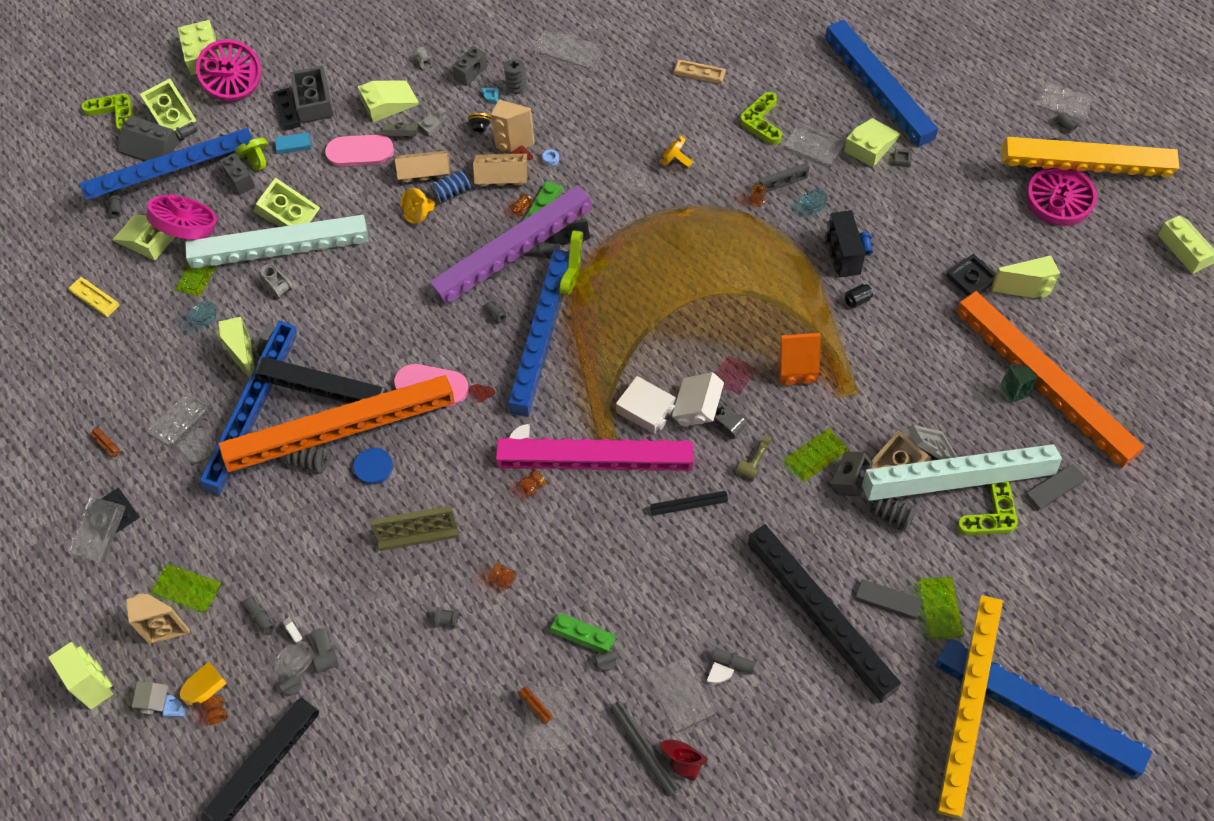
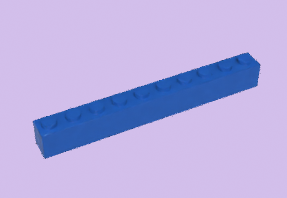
(881, 83)
(165, 164)
(539, 336)
(248, 408)
(1053, 714)

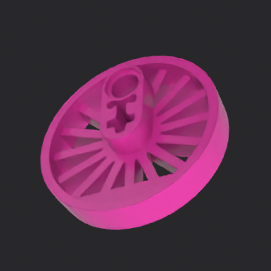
(237, 72)
(1061, 196)
(181, 217)

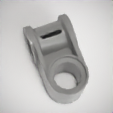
(277, 281)

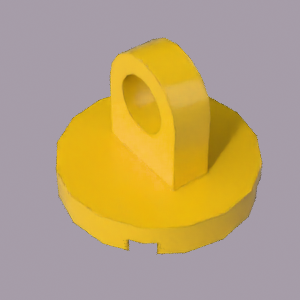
(673, 151)
(415, 205)

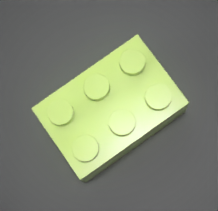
(194, 40)
(82, 675)

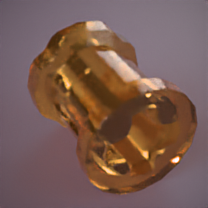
(755, 197)
(521, 204)

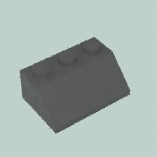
(146, 139)

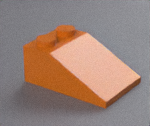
(799, 359)

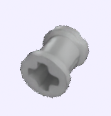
(423, 57)

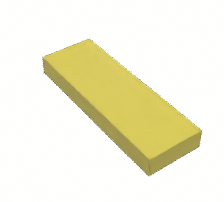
(93, 297)

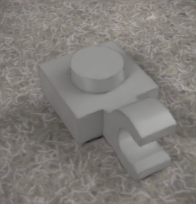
(433, 123)

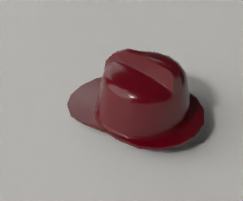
(684, 758)

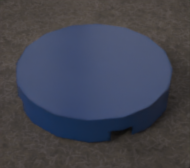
(373, 466)

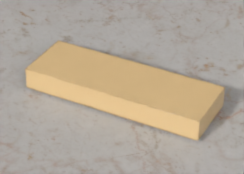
(699, 71)

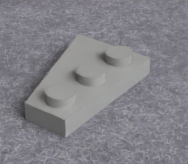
(931, 441)

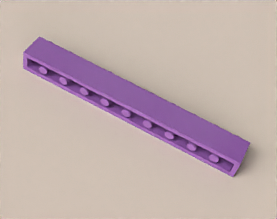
(511, 245)

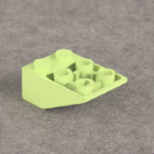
(143, 237)

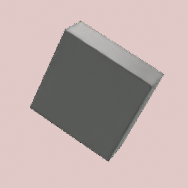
(902, 158)

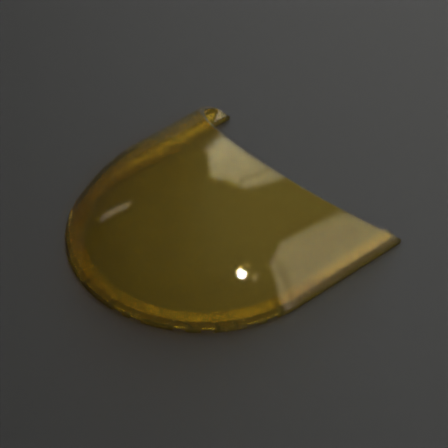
(680, 258)

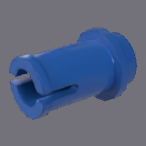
(865, 238)

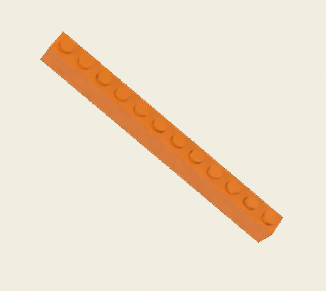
(1051, 380)
(336, 423)

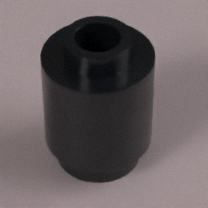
(858, 295)

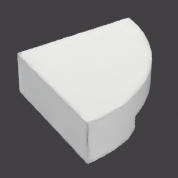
(521, 432)
(292, 630)
(719, 674)

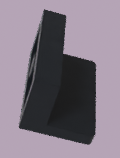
(564, 234)

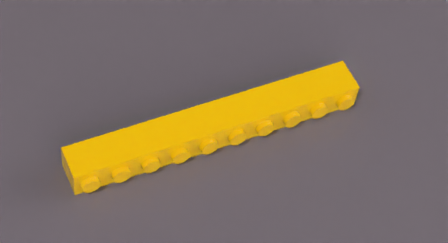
(1089, 156)
(969, 707)

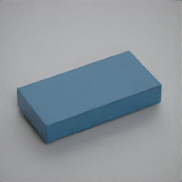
(293, 143)

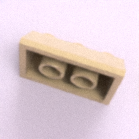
(512, 126)
(422, 165)
(500, 169)
(154, 619)

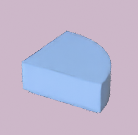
(173, 708)

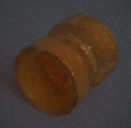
(533, 482)
(503, 576)
(214, 710)

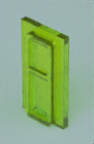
(195, 280)
(816, 454)
(186, 588)
(941, 608)

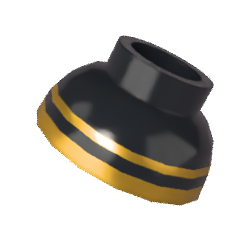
(479, 121)

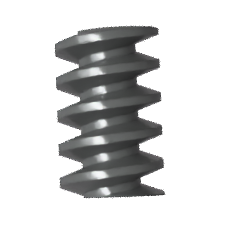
(515, 76)
(310, 458)
(893, 511)

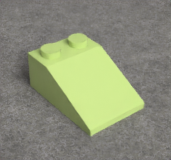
(386, 98)
(167, 105)
(870, 141)
(285, 206)
(1027, 278)
(237, 343)

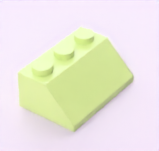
(1187, 244)

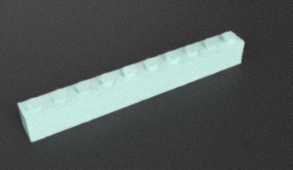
(276, 241)
(961, 472)

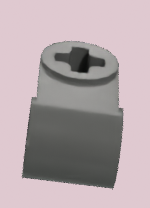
(728, 421)

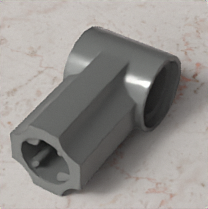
(324, 654)

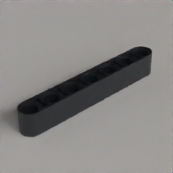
(314, 381)
(261, 762)

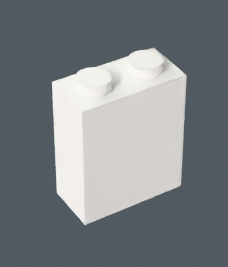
(698, 399)
(646, 405)

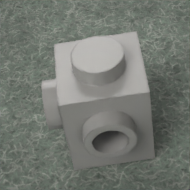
(149, 697)

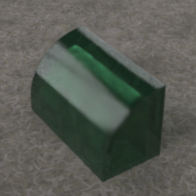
(1018, 382)

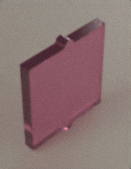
(735, 374)

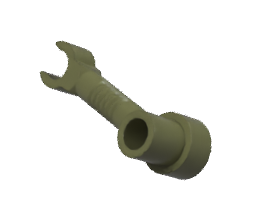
(748, 469)

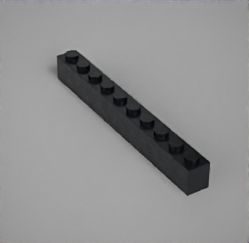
(824, 613)

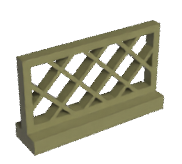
(402, 534)

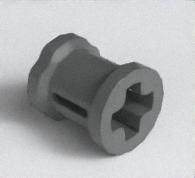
(446, 617)

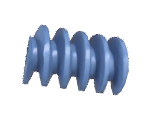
(449, 185)

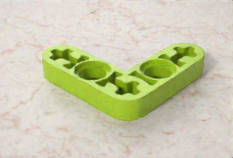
(115, 106)
(757, 119)
(571, 275)
(1000, 514)

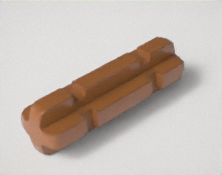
(103, 440)
(535, 705)

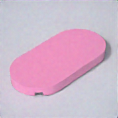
(359, 150)
(417, 373)

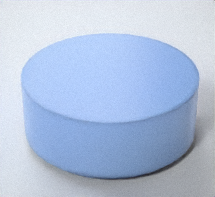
(550, 157)

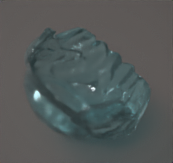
(813, 201)
(203, 313)

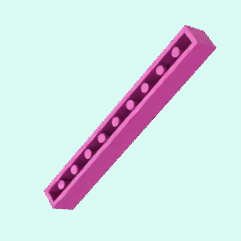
(595, 454)

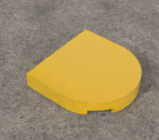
(201, 685)

